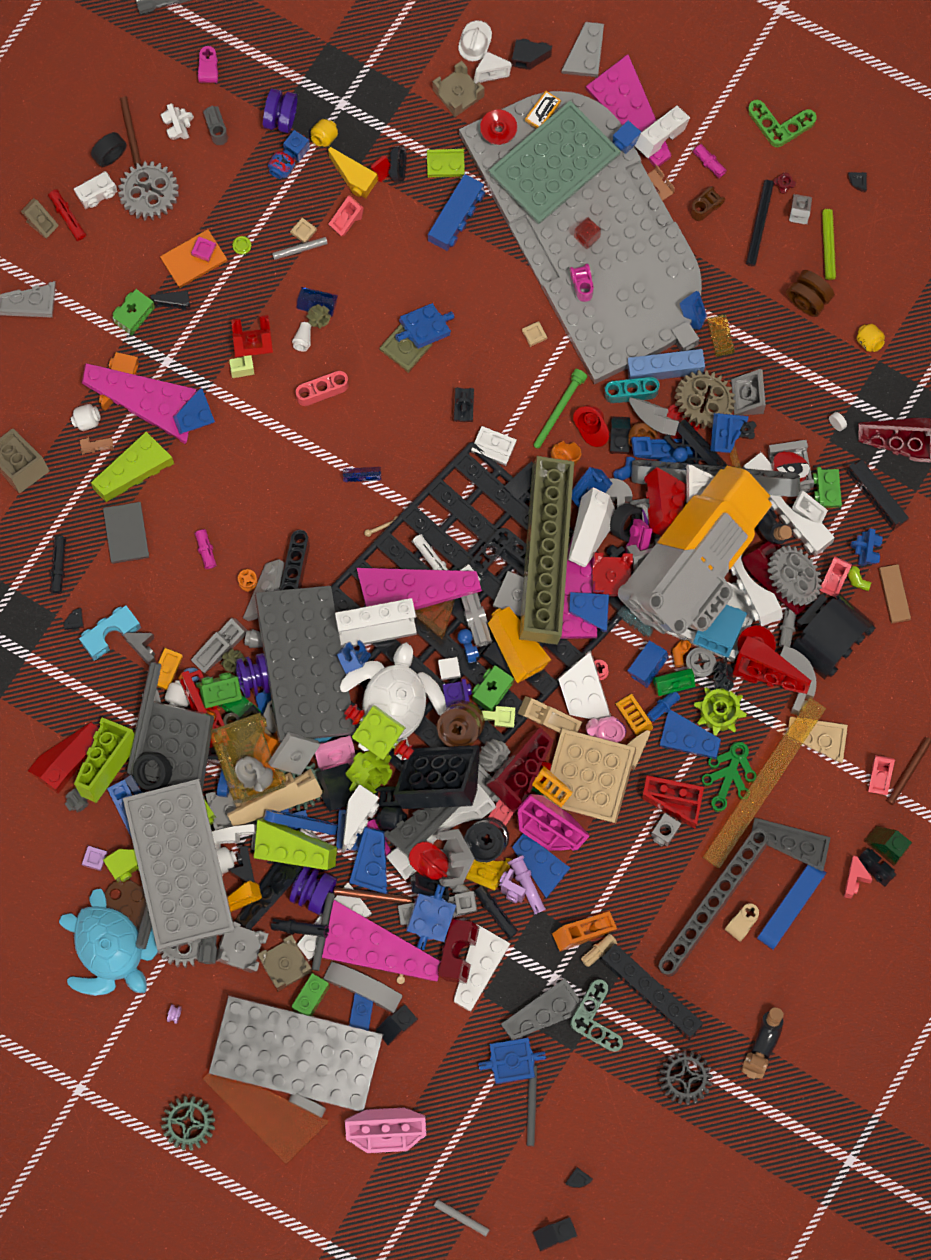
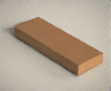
(894, 593)

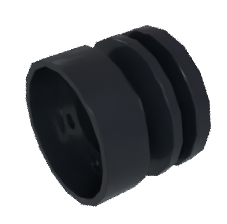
(477, 842)

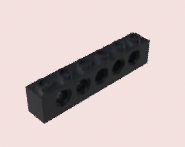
(652, 992)

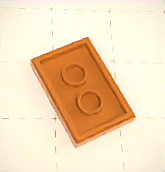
(185, 267)

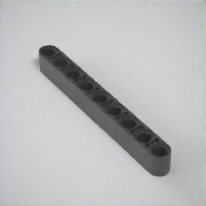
(774, 482)
(712, 912)

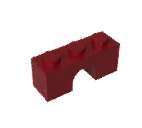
(458, 936)

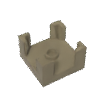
(458, 90)
(285, 963)

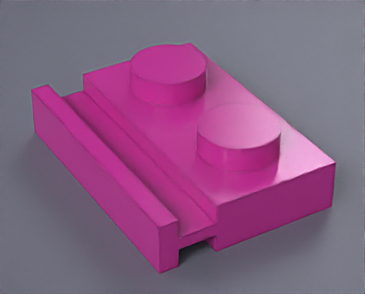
(639, 535)

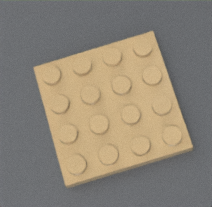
(594, 772)

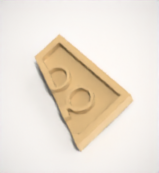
(827, 739)

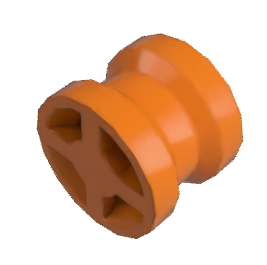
(245, 577)

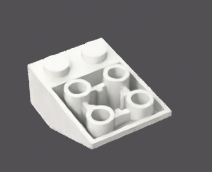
(359, 808)

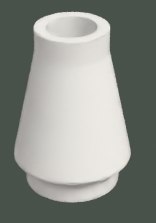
(302, 339)

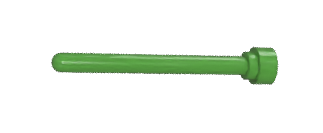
(578, 378)

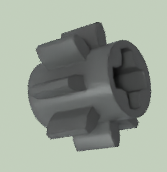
(75, 801)

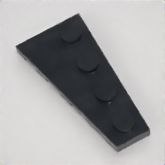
(272, 887)

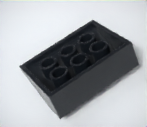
(439, 777)

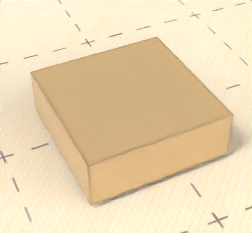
(303, 230)
(534, 334)

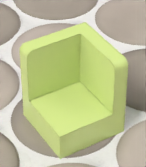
(241, 366)

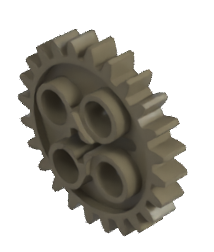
(689, 393)

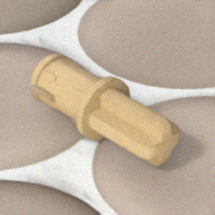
(598, 950)

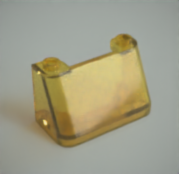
(240, 740)

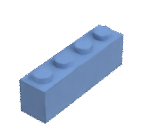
(666, 365)

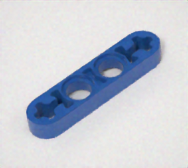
(300, 821)

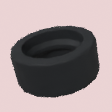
(108, 149)
(619, 518)
(139, 771)

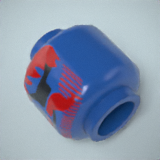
(281, 164)

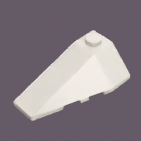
(591, 526)

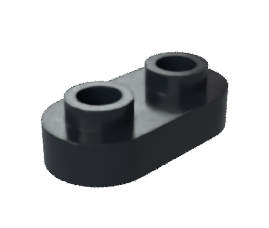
(398, 163)

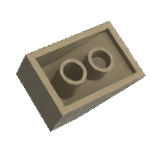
(20, 461)

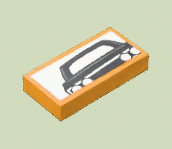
(543, 110)

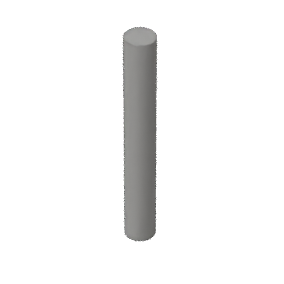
(299, 248)
(461, 1217)

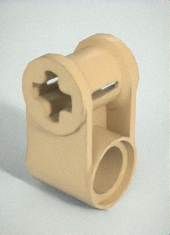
(740, 924)

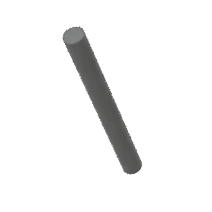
(321, 940)
(532, 1110)

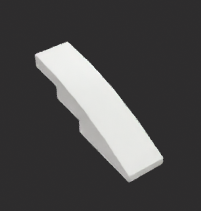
(232, 834)

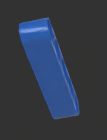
(791, 906)

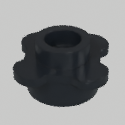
(750, 433)

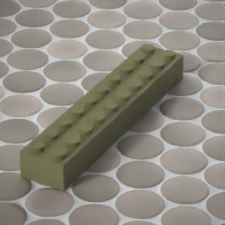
(546, 550)

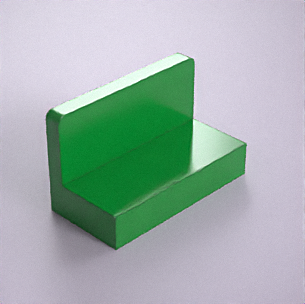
(674, 682)

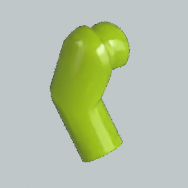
(856, 580)

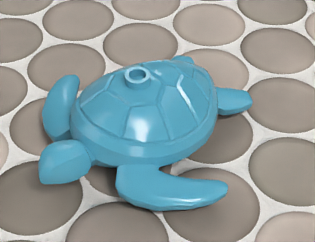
(107, 948)

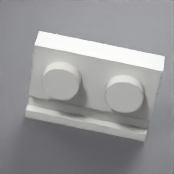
(494, 445)

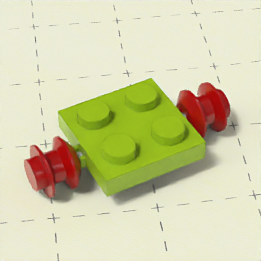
(379, 732)

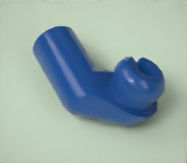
(625, 472)

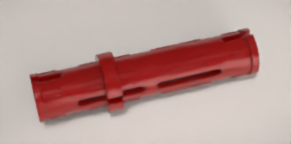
(63, 209)

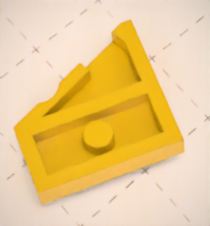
(488, 873)

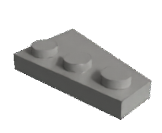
(586, 53)
(31, 302)
(269, 581)

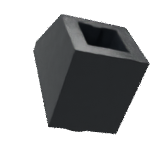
(530, 54)

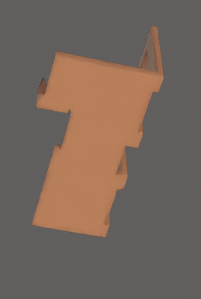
(664, 190)
(87, 446)

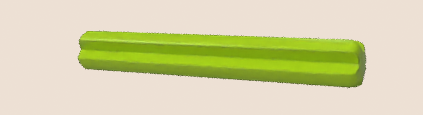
(829, 250)

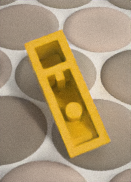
(357, 177)

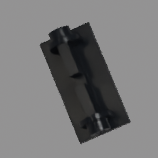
(723, 675)
(882, 873)

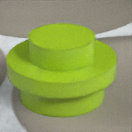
(241, 245)

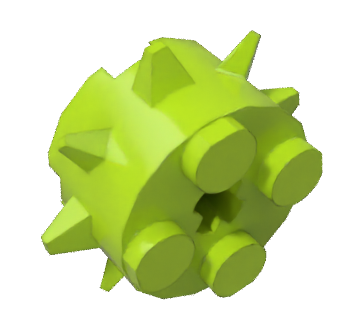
(716, 720)
(369, 771)

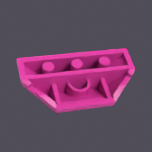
(549, 824)

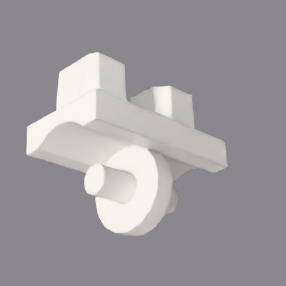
(180, 119)

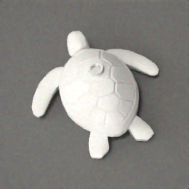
(397, 690)

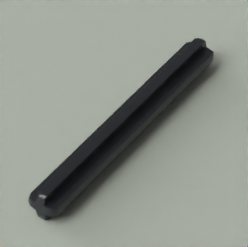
(760, 222)

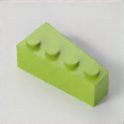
(134, 465)
(104, 759)
(289, 846)

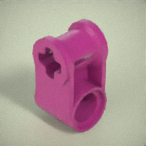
(208, 67)
(581, 279)

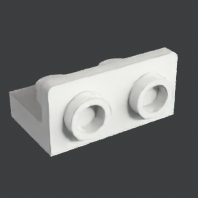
(95, 190)

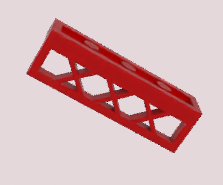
(194, 699)

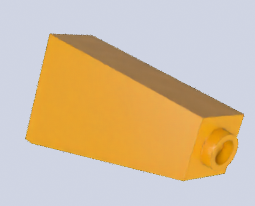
(522, 656)

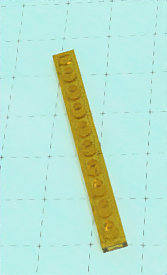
(764, 783)

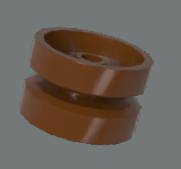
(810, 293)
(460, 724)

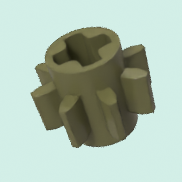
(318, 316)
(230, 660)

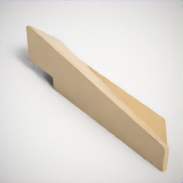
(296, 792)

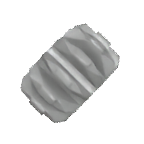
(493, 755)

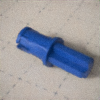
(663, 706)

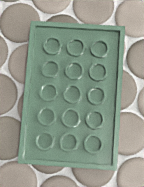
(554, 162)

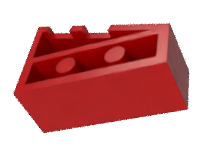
(665, 498)
(674, 798)

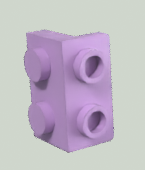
(512, 890)

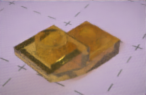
(720, 335)

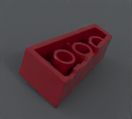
(518, 772)

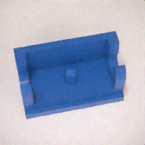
(592, 478)
(351, 658)
(648, 663)

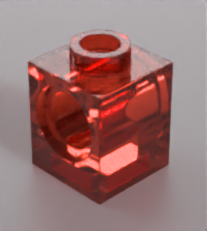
(587, 233)

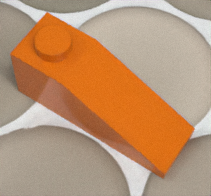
(584, 931)

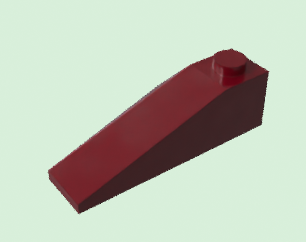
(901, 436)
(757, 564)

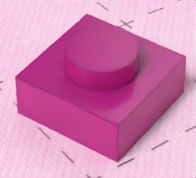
(203, 249)

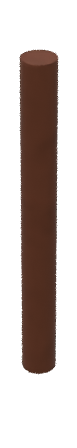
(130, 131)
(909, 771)
(372, 895)

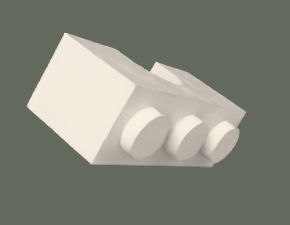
(667, 126)

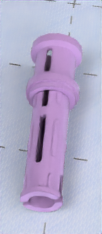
(523, 875)

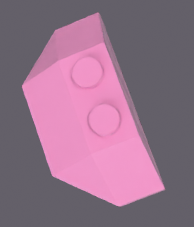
(385, 1129)

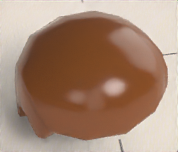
(641, 430)

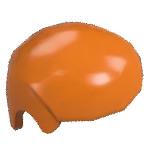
(565, 451)

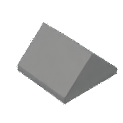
(749, 393)

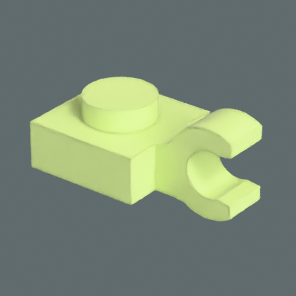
(502, 716)

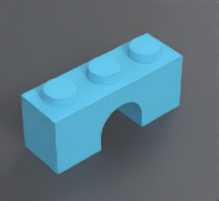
(120, 621)

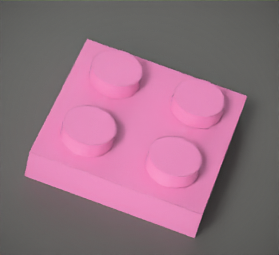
(335, 753)

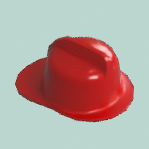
(591, 425)
(429, 860)

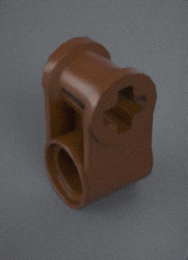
(708, 201)

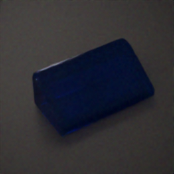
(309, 298)
(362, 474)

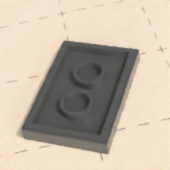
(126, 532)

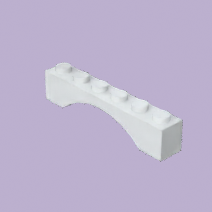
(811, 533)
(763, 602)
(481, 807)

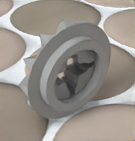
(705, 656)

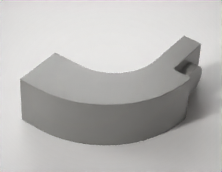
(803, 665)

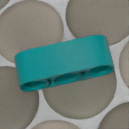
(639, 384)

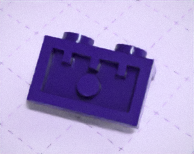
(456, 692)

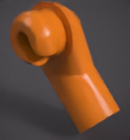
(678, 652)

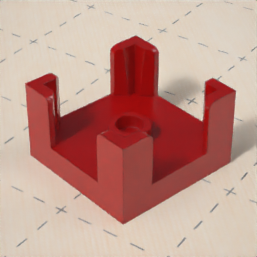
(253, 341)
(610, 573)

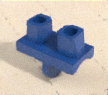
(864, 547)

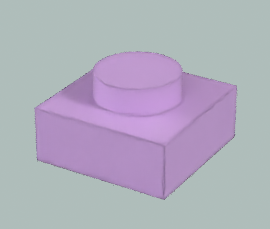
(94, 858)

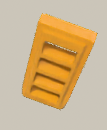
(641, 724)
(548, 792)
(244, 895)

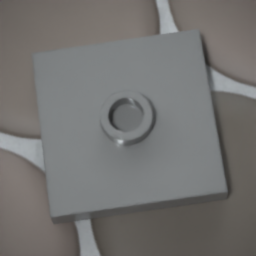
(510, 593)
(294, 753)

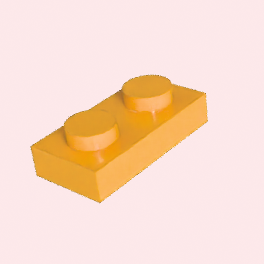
(169, 665)

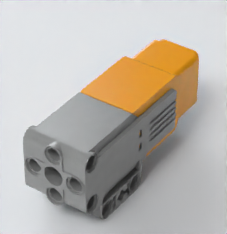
(687, 567)

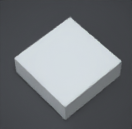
(449, 668)

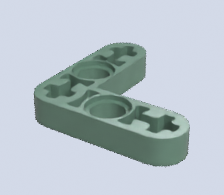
(588, 1016)

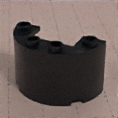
(833, 635)

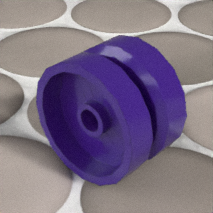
(280, 110)

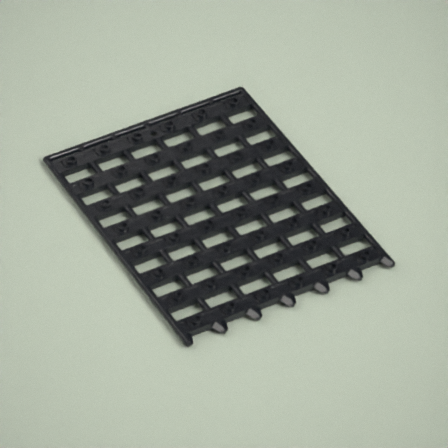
(459, 558)

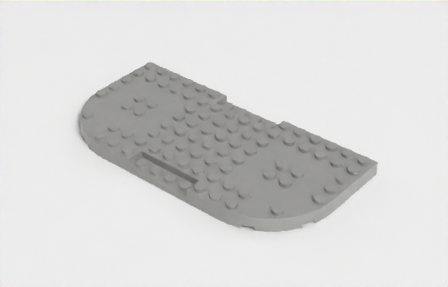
(636, 266)

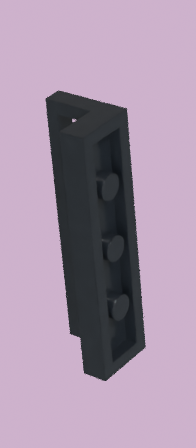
(698, 443)
(877, 494)

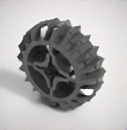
(677, 1078)

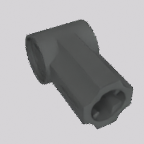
(215, 125)

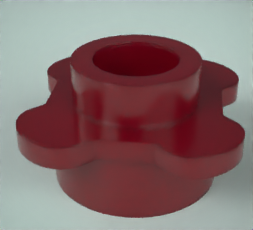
(785, 177)

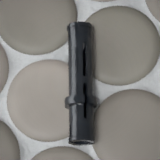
(57, 572)
(490, 904)
(292, 926)

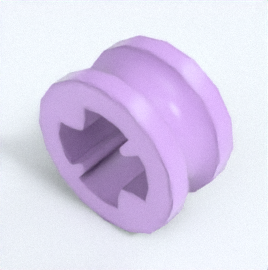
(174, 1014)

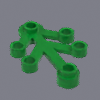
(730, 773)

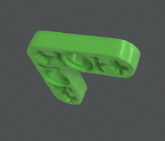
(781, 130)

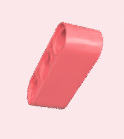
(327, 381)

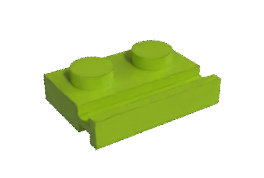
(445, 163)

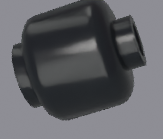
(390, 817)

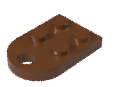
(131, 903)

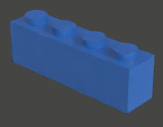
(456, 212)

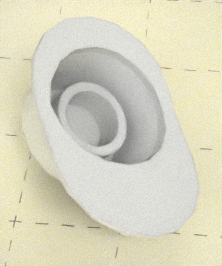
(475, 40)

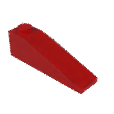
(761, 663)
(64, 759)

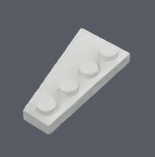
(309, 942)
(484, 961)

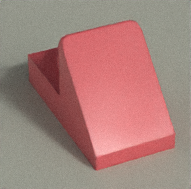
(346, 215)
(835, 577)
(881, 775)
(856, 872)

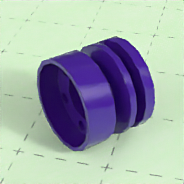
(252, 675)
(312, 889)

